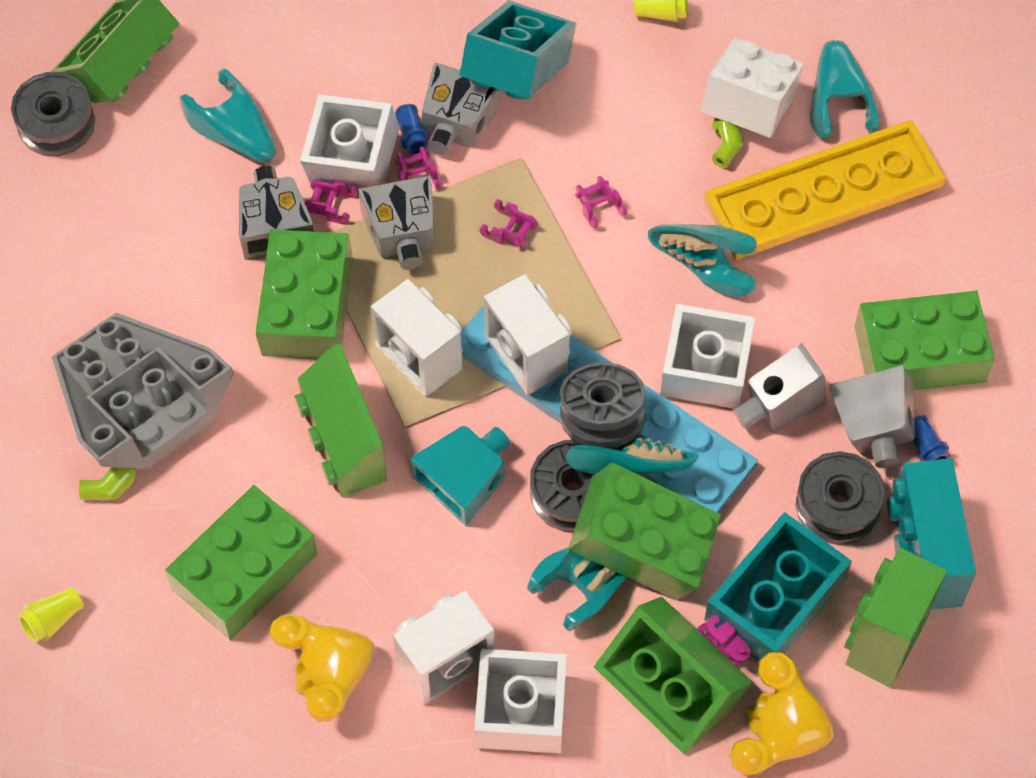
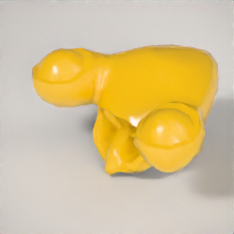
(329, 662)
(786, 721)

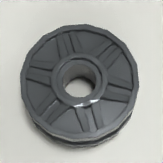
(47, 95)
(602, 405)
(845, 475)
(551, 500)

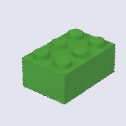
(303, 293)
(933, 336)
(644, 531)
(241, 562)
(892, 616)

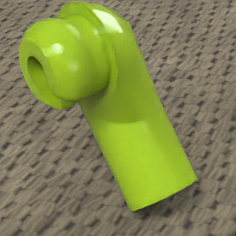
(731, 142)
(110, 487)

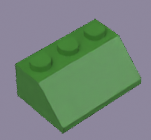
(119, 47)
(341, 424)
(672, 673)

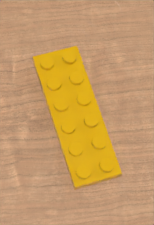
(827, 187)

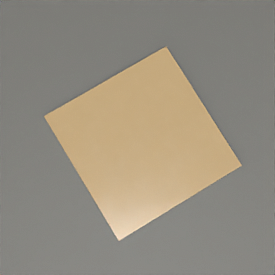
(466, 269)

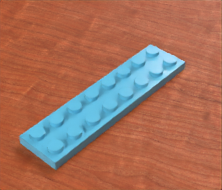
(720, 463)

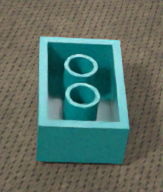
(517, 49)
(934, 525)
(779, 587)

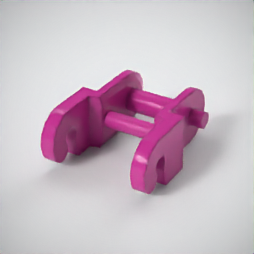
(429, 168)
(333, 190)
(612, 197)
(504, 234)
(726, 640)

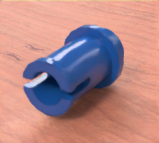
(411, 129)
(928, 441)

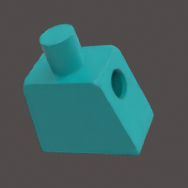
(462, 470)

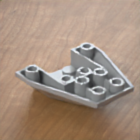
(138, 390)

